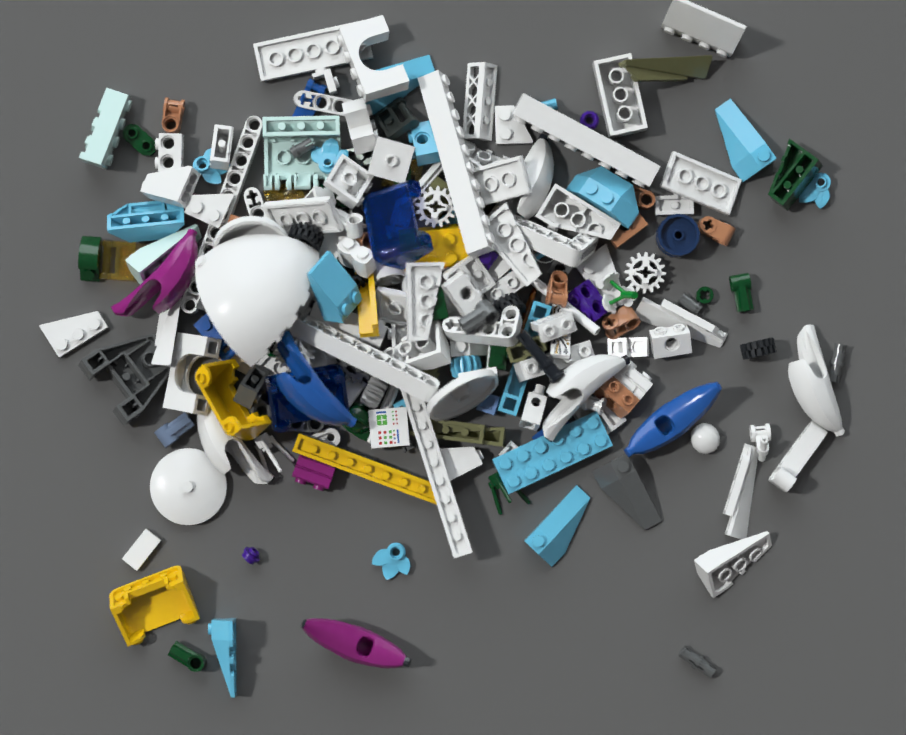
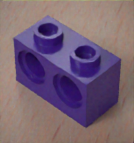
(587, 300)

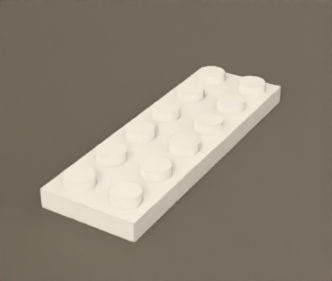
(302, 53)

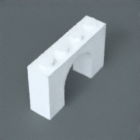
(371, 83)
(186, 352)

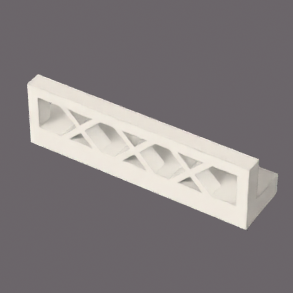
(483, 101)

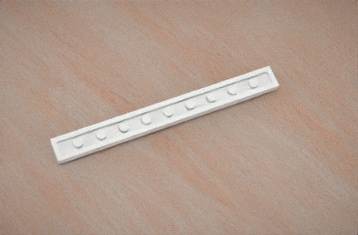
(437, 475)

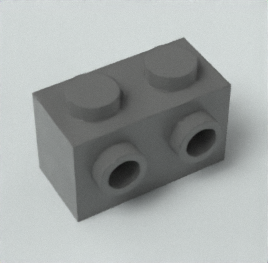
(251, 387)

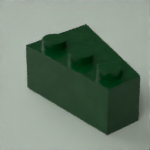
(794, 175)

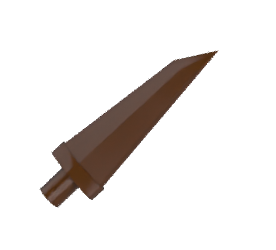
(528, 307)

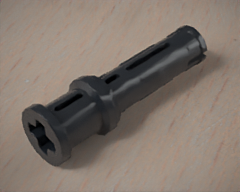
(545, 363)

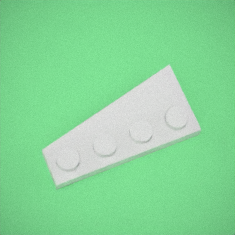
(512, 245)
(421, 297)

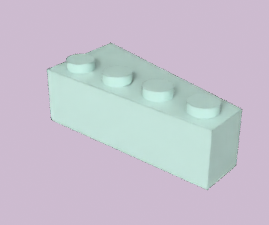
(106, 129)

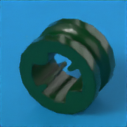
(704, 289)

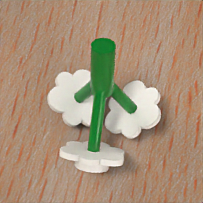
(624, 295)

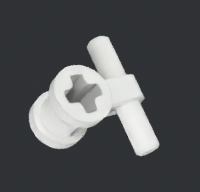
(761, 436)

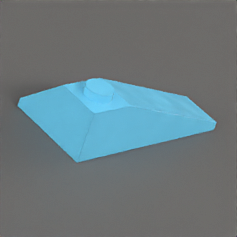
(743, 143)
(224, 642)

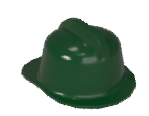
(361, 428)

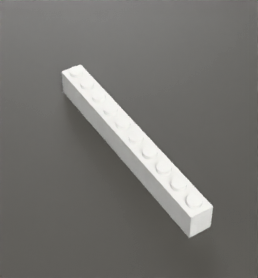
(456, 164)

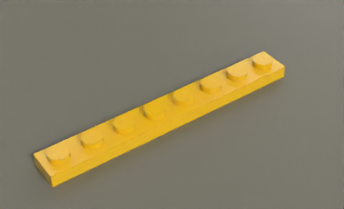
(364, 467)

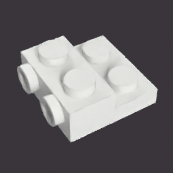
(348, 181)

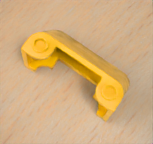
(217, 385)
(152, 603)

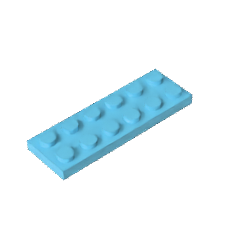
(542, 458)

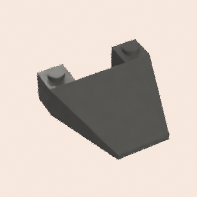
(131, 371)

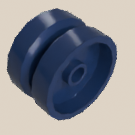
(683, 226)

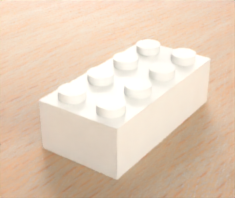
(619, 97)

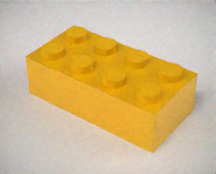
(446, 243)

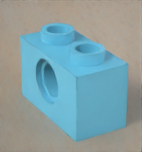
(427, 152)

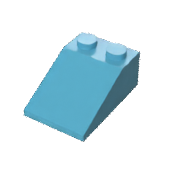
(333, 289)

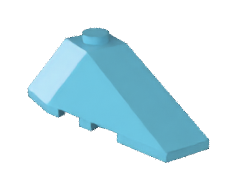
(414, 69)
(555, 532)

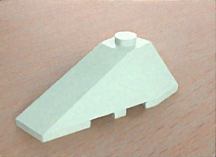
(151, 256)

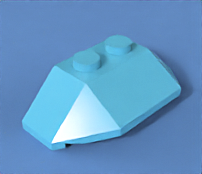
(607, 193)
(145, 221)

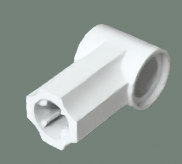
(352, 224)

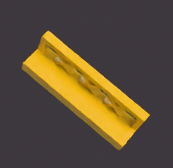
(368, 310)

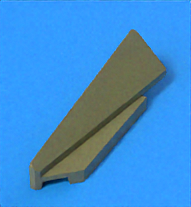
(667, 68)
(468, 432)

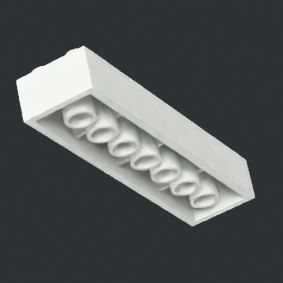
(586, 140)

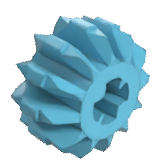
(465, 364)

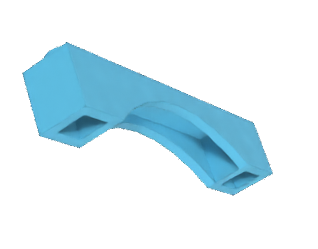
(513, 389)

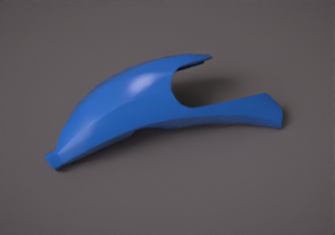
(309, 393)
(673, 419)

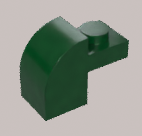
(89, 258)

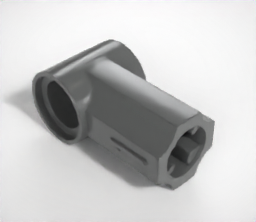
(483, 314)

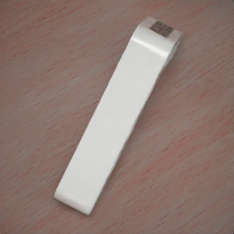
(556, 246)

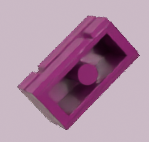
(313, 472)

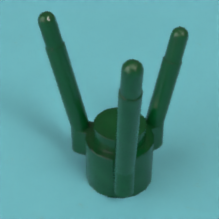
(495, 481)

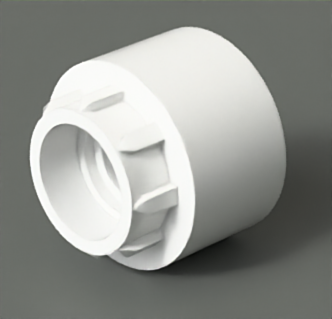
(388, 276)

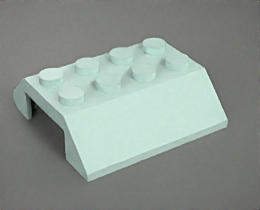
(279, 137)

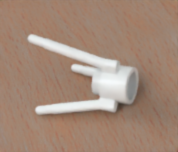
(264, 444)

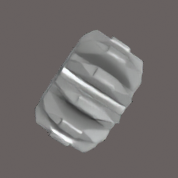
(373, 392)

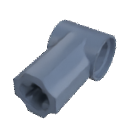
(171, 431)

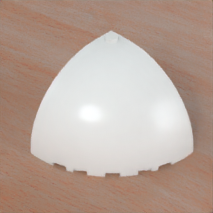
(254, 289)

